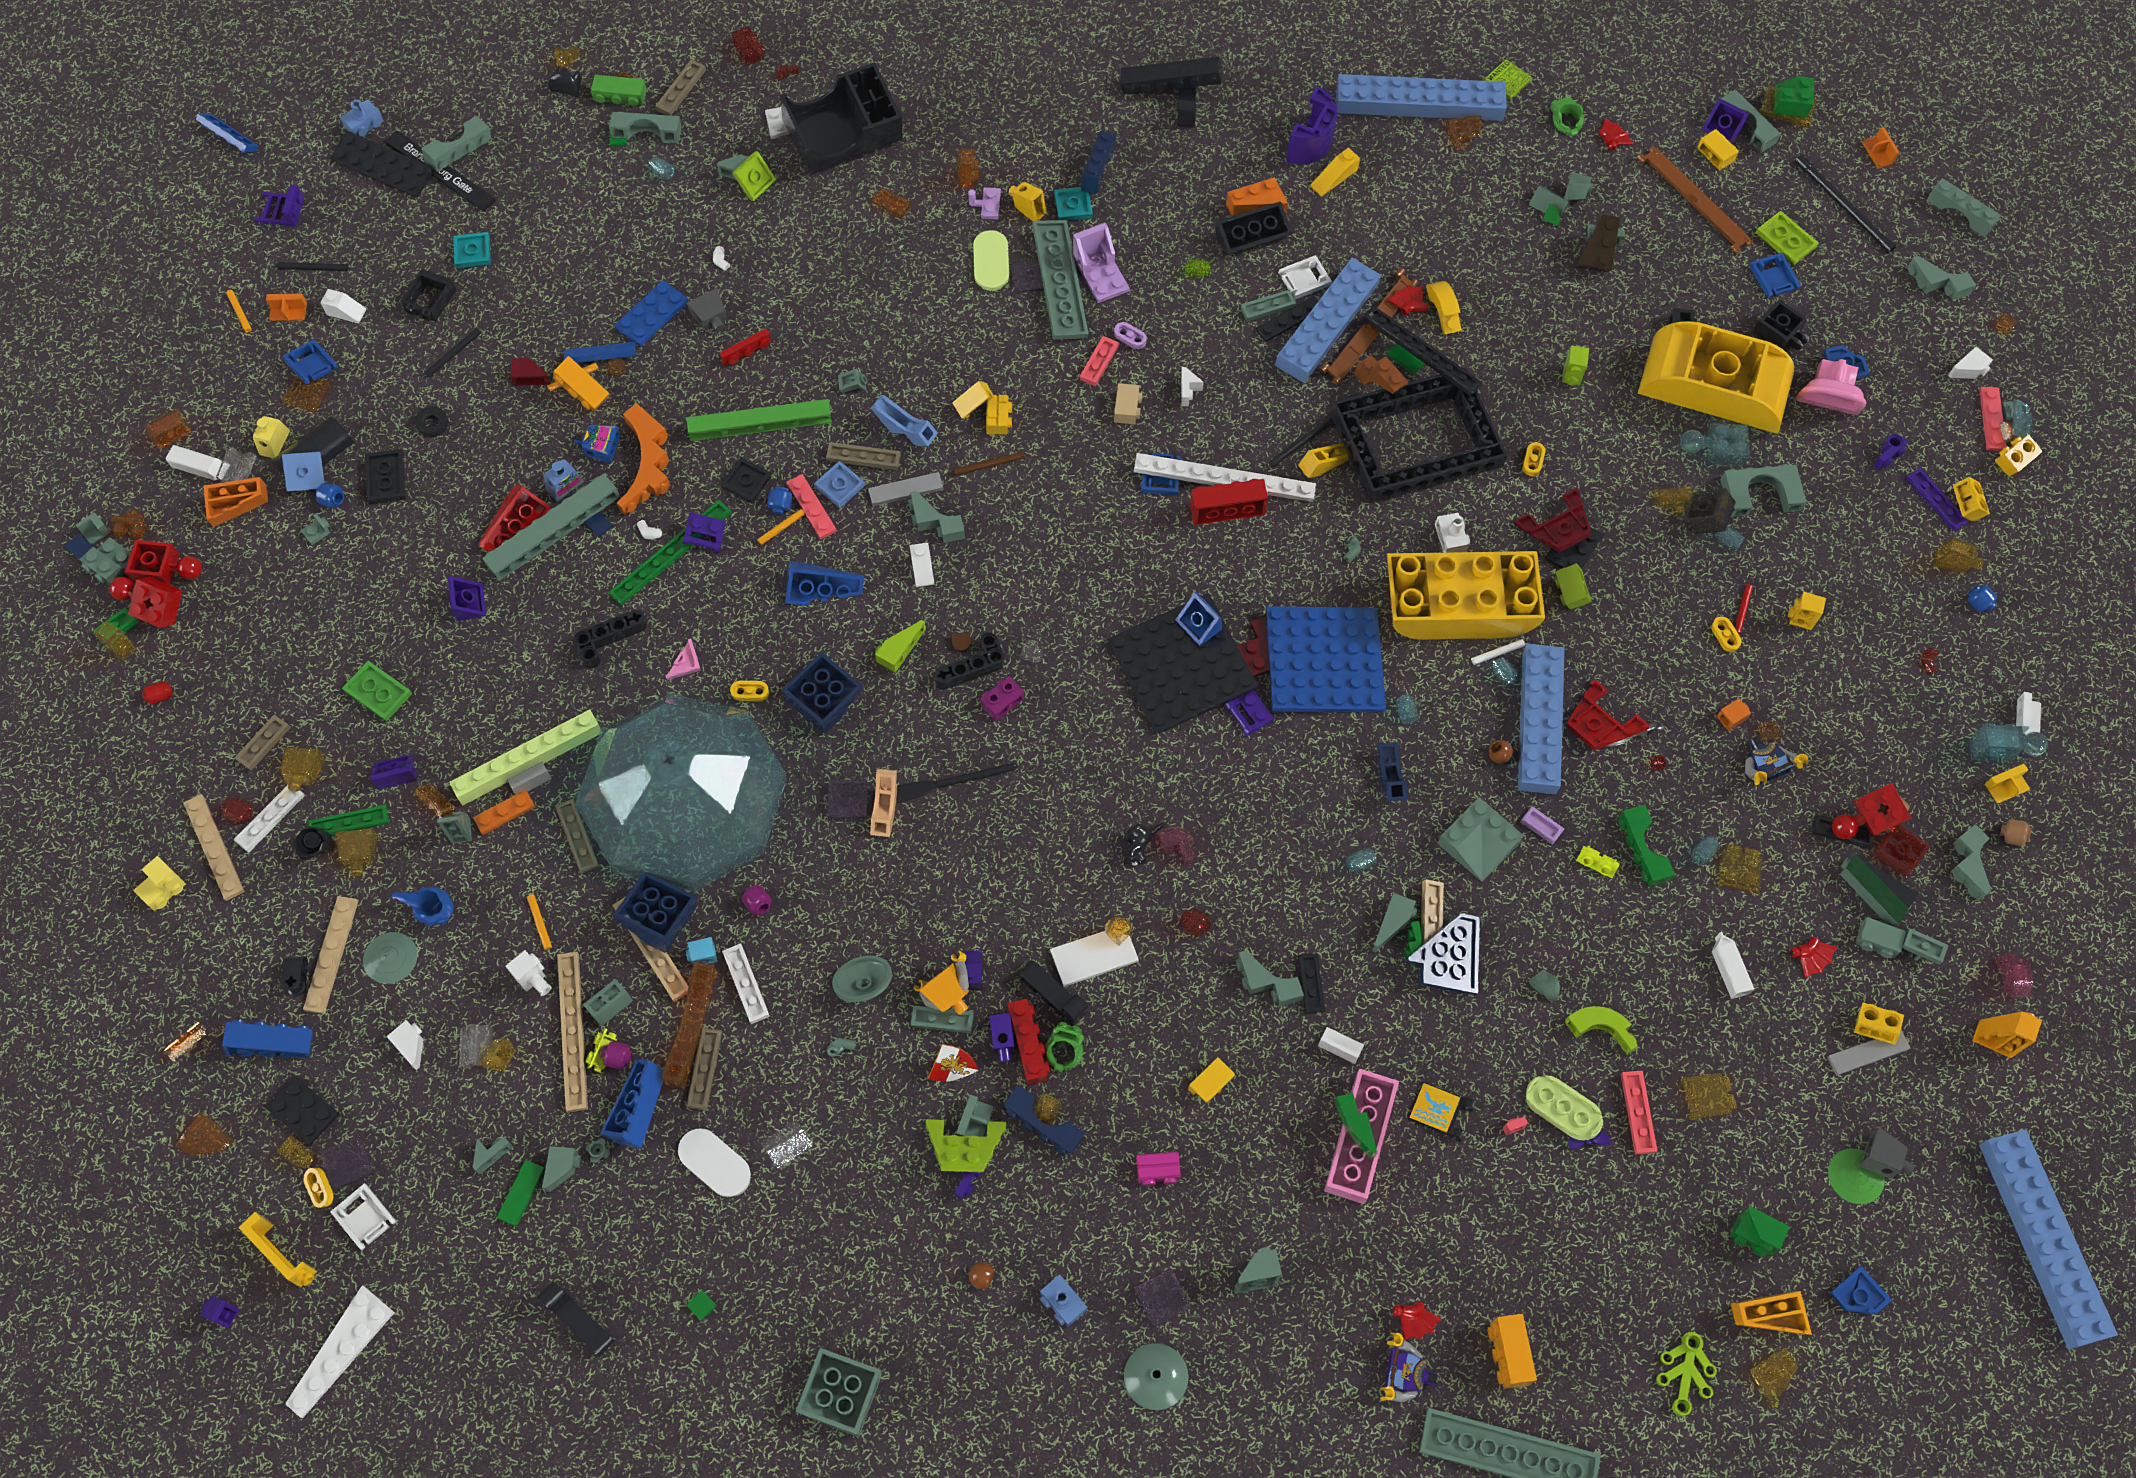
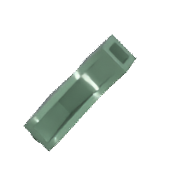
(1932, 278)
(927, 518)
(1971, 870)
(1260, 979)

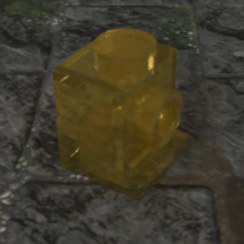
(1118, 929)
(505, 1051)
(1048, 1108)
(290, 1147)

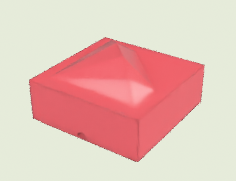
(1515, 1125)

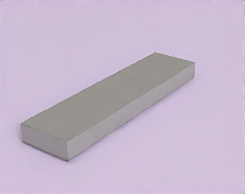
(901, 489)
(1866, 1054)

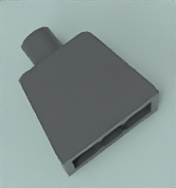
(708, 310)
(1885, 1155)

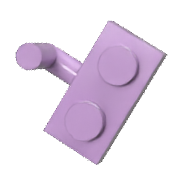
(989, 204)

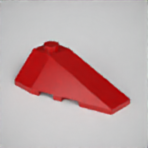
(514, 514)

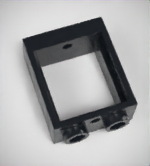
(435, 281)

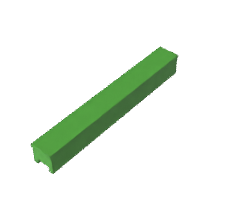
(759, 420)

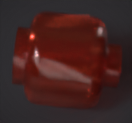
(237, 810)
(1195, 922)

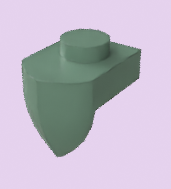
(1546, 984)

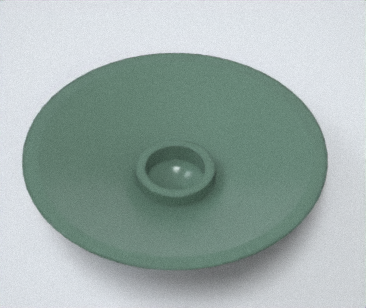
(390, 957)

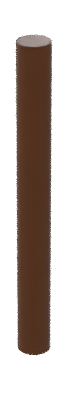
(989, 463)

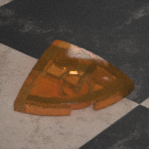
(1468, 128)
(204, 1137)

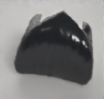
(564, 82)
(312, 842)

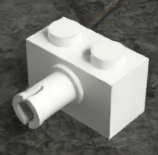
(1451, 533)
(528, 972)

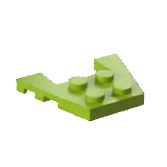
(964, 1152)

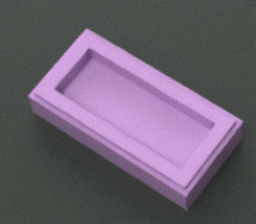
(1542, 825)

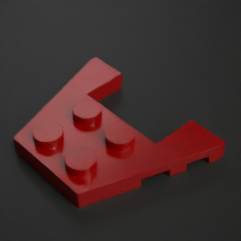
(1596, 726)

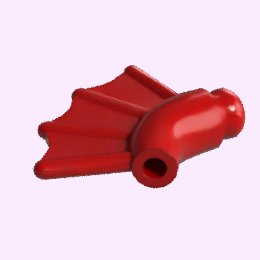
(1614, 135)
(1409, 300)
(1813, 956)
(1415, 1320)

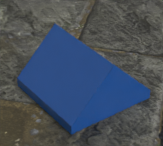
(1199, 619)

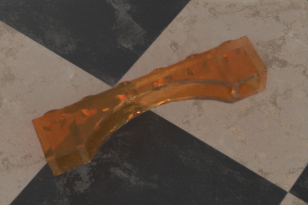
(697, 1002)

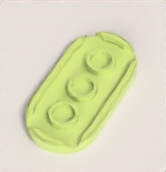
(991, 260)
(1564, 1107)

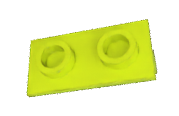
(1604, 865)
(593, 1058)

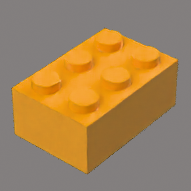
(1512, 1351)

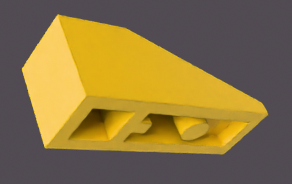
(1336, 172)
(1323, 459)

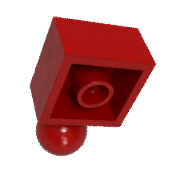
(160, 562)
(151, 599)
(1847, 826)

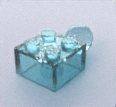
(1724, 443)
(2004, 743)

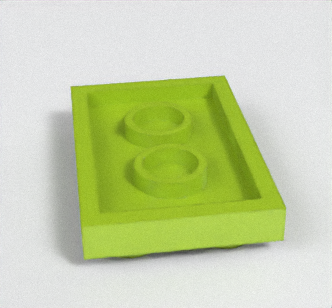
(1787, 237)

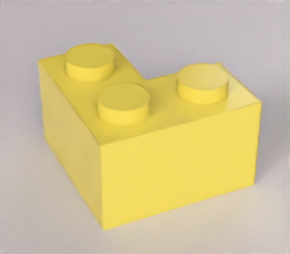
(160, 884)

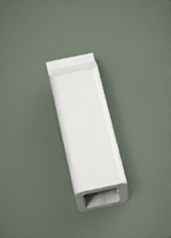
(193, 462)
(1731, 967)

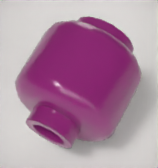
(756, 900)
(616, 1055)

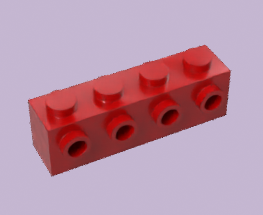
(1027, 1042)

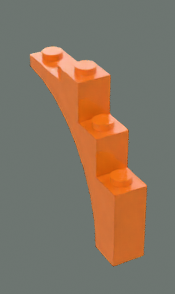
(649, 477)

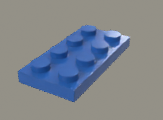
(651, 313)

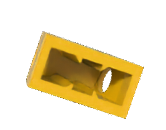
(1029, 200)

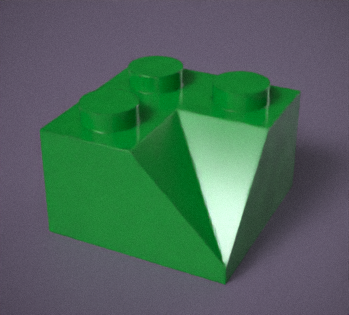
(1794, 97)
(1759, 1232)

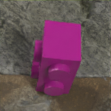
(1002, 698)

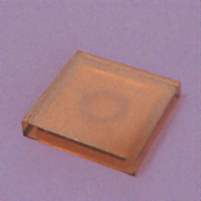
(306, 396)

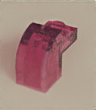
(1178, 839)
(2017, 975)

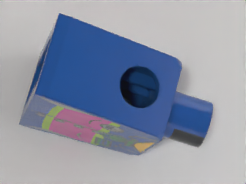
(599, 441)

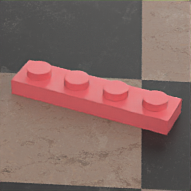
(1992, 418)
(811, 506)
(1638, 1112)

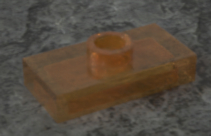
(891, 202)
(435, 801)
(185, 1042)

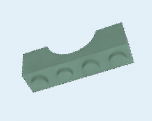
(627, 124)
(1763, 132)
(442, 154)
(1979, 215)

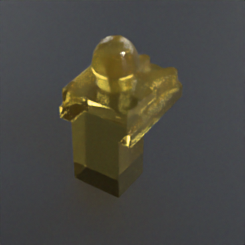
(567, 57)

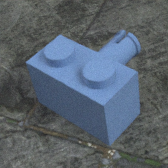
(361, 118)
(1063, 1301)

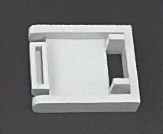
(1300, 278)
(365, 1221)

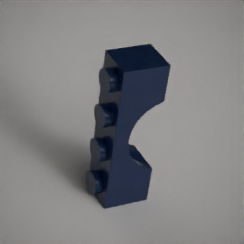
(1094, 170)
(1064, 1136)

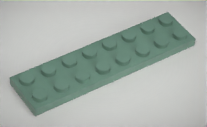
(1060, 279)
(1502, 1449)

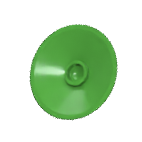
(1852, 1181)

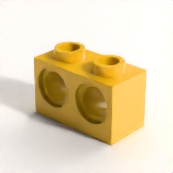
(2018, 455)
(1971, 499)
(1806, 610)
(1877, 1026)

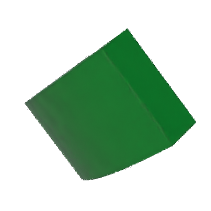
(1413, 935)

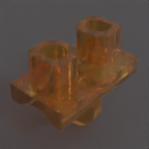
(130, 520)

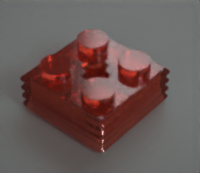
(1904, 861)

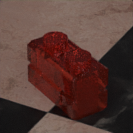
(748, 46)

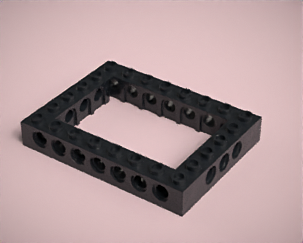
(1485, 456)

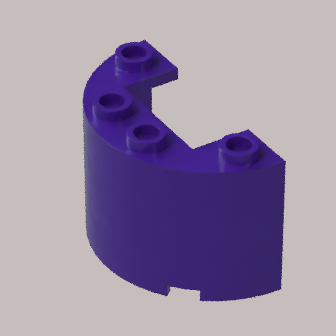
(1312, 144)

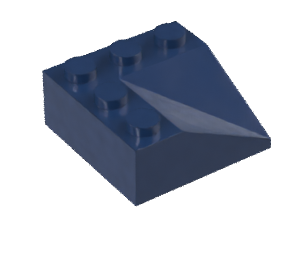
(822, 692)
(656, 911)

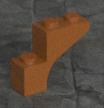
(1381, 373)

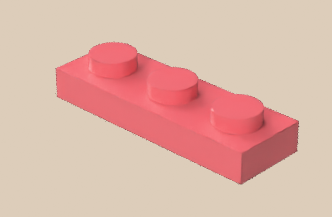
(1099, 361)

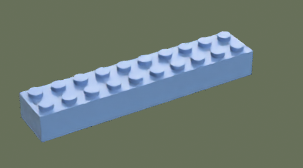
(1420, 97)
(2047, 1240)

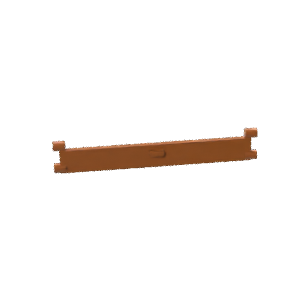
(1696, 198)
(1365, 335)

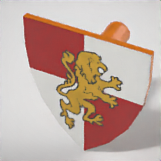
(952, 1064)

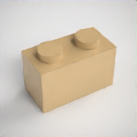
(1127, 403)

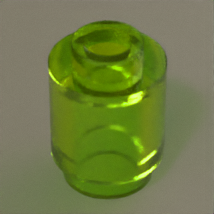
(1197, 268)

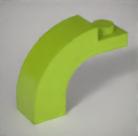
(1604, 1019)

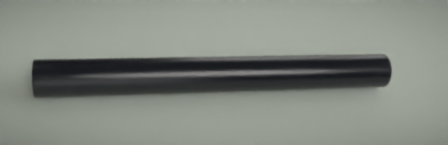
(312, 266)
(454, 351)

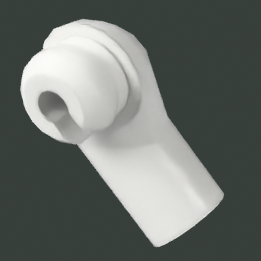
(718, 258)
(649, 532)

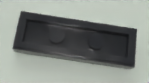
(1823, 827)
(1311, 983)

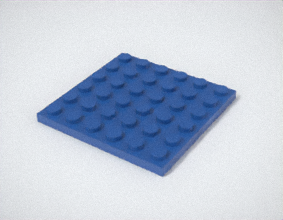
(1324, 659)

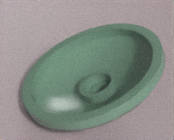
(862, 978)
(1153, 1392)

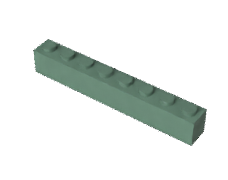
(551, 527)

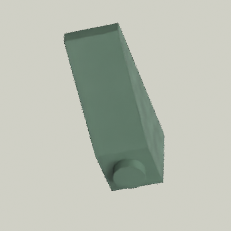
(456, 827)
(1396, 918)

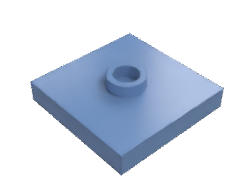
(302, 471)
(839, 484)

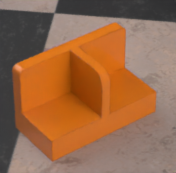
(1881, 149)
(286, 307)

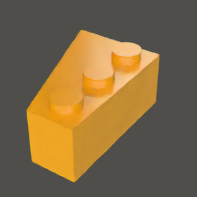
(580, 384)
(2008, 1032)
(1774, 1312)

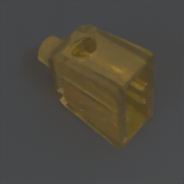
(1957, 556)
(301, 767)
(356, 849)

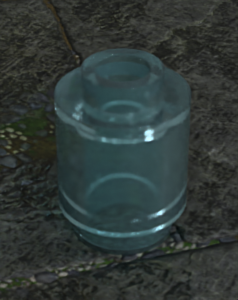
(661, 168)
(1730, 538)
(1504, 671)
(1407, 709)
(1705, 850)
(1361, 860)

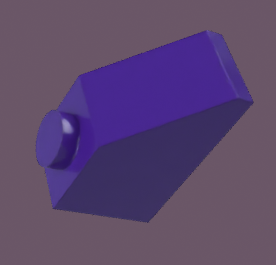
(974, 969)
(219, 1311)

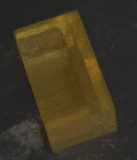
(115, 641)

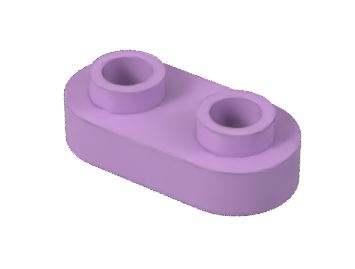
(1131, 335)

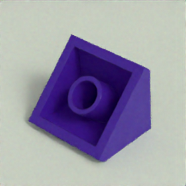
(1726, 119)
(466, 598)
(393, 772)

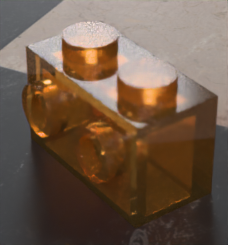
(967, 168)
(168, 428)

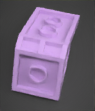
(1096, 262)

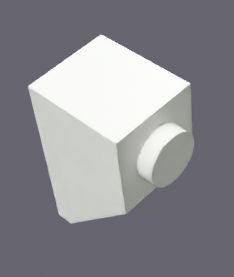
(342, 306)
(1972, 365)
(921, 564)
(408, 1042)

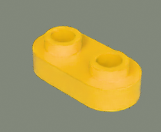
(1533, 460)
(1728, 634)
(750, 689)
(318, 1187)

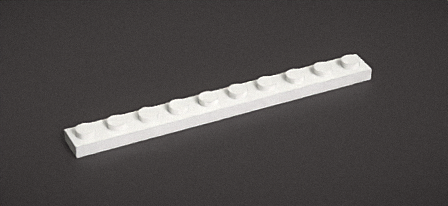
(1218, 475)

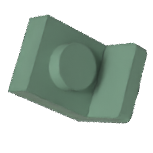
(852, 380)
(316, 530)

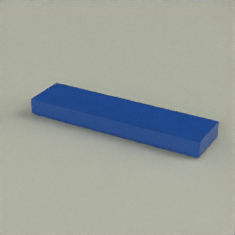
(601, 352)

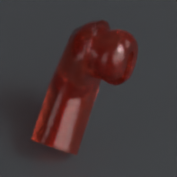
(785, 70)
(1927, 660)

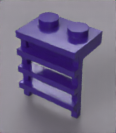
(290, 211)

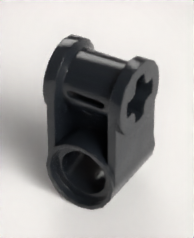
(294, 971)

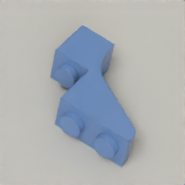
(900, 422)

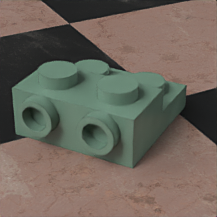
(107, 561)

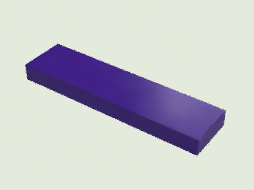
(1936, 499)

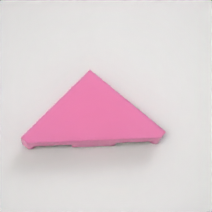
(685, 662)

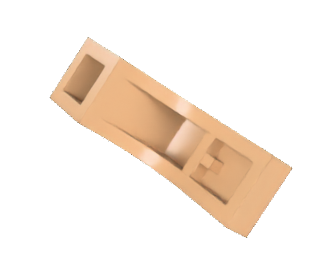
(884, 803)

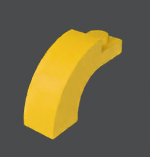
(1446, 304)

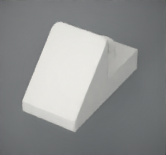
(1189, 383)

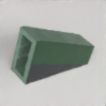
(1878, 889)

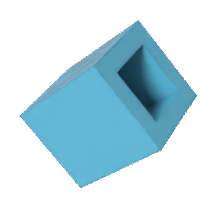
(701, 951)

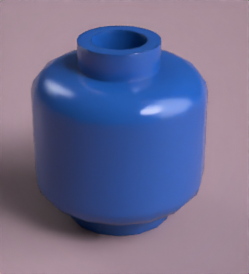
(329, 495)
(779, 500)
(1982, 598)

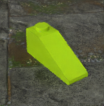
(896, 648)

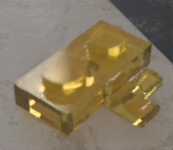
(1674, 498)

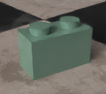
(1880, 938)

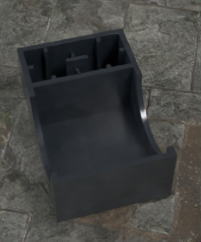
(845, 121)

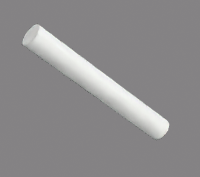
(1497, 652)

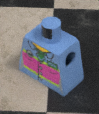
(561, 479)

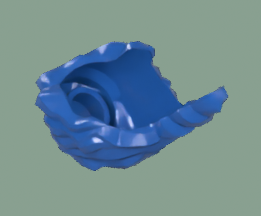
(428, 905)

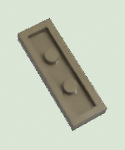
(262, 742)

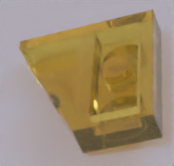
(1774, 1374)

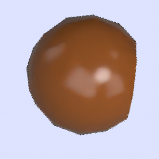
(1500, 751)
(981, 1275)

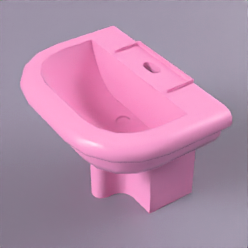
(1834, 388)

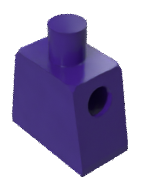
(1001, 1026)

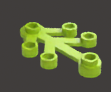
(1687, 1370)

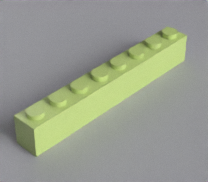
(537, 750)

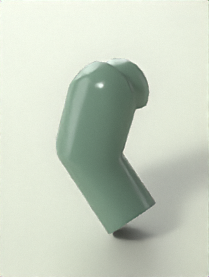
(1354, 549)
(839, 1045)

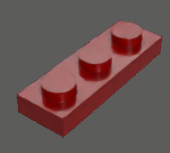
(746, 347)

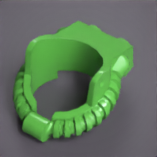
(1567, 105)
(1066, 1033)

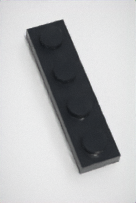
(1286, 320)

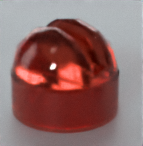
(1658, 763)

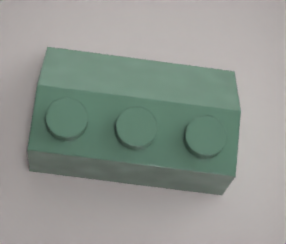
(1261, 1272)

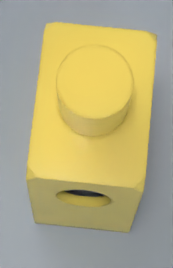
(270, 436)

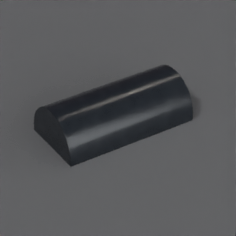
(1252, 228)
(327, 438)

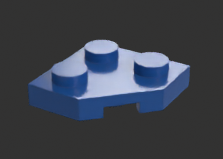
(1852, 359)
(1860, 1293)

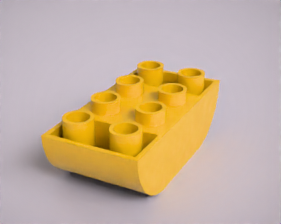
(1719, 374)
(1465, 594)

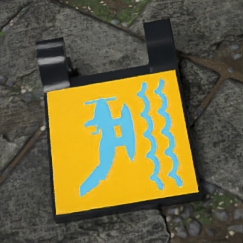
(1439, 1110)

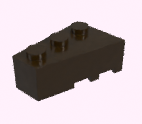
(1600, 248)

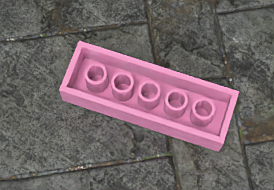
(1351, 1167)

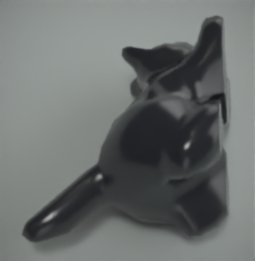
(1138, 838)

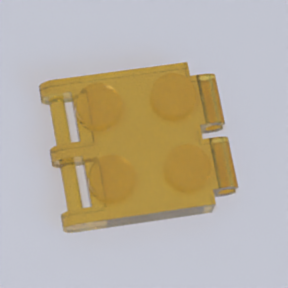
(1740, 868)
(1708, 1095)

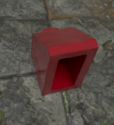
(527, 372)

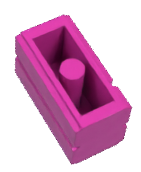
(1158, 1168)

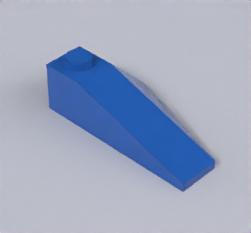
(815, 582)

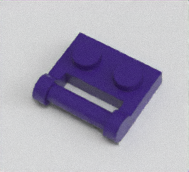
(704, 526)
(1253, 708)

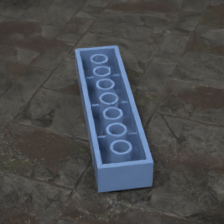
(1327, 320)
(1541, 719)

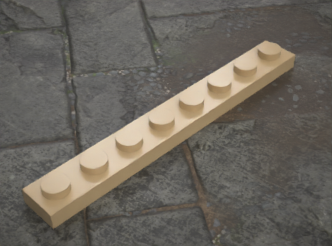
(572, 1032)

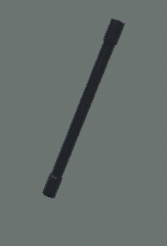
(1881, 239)

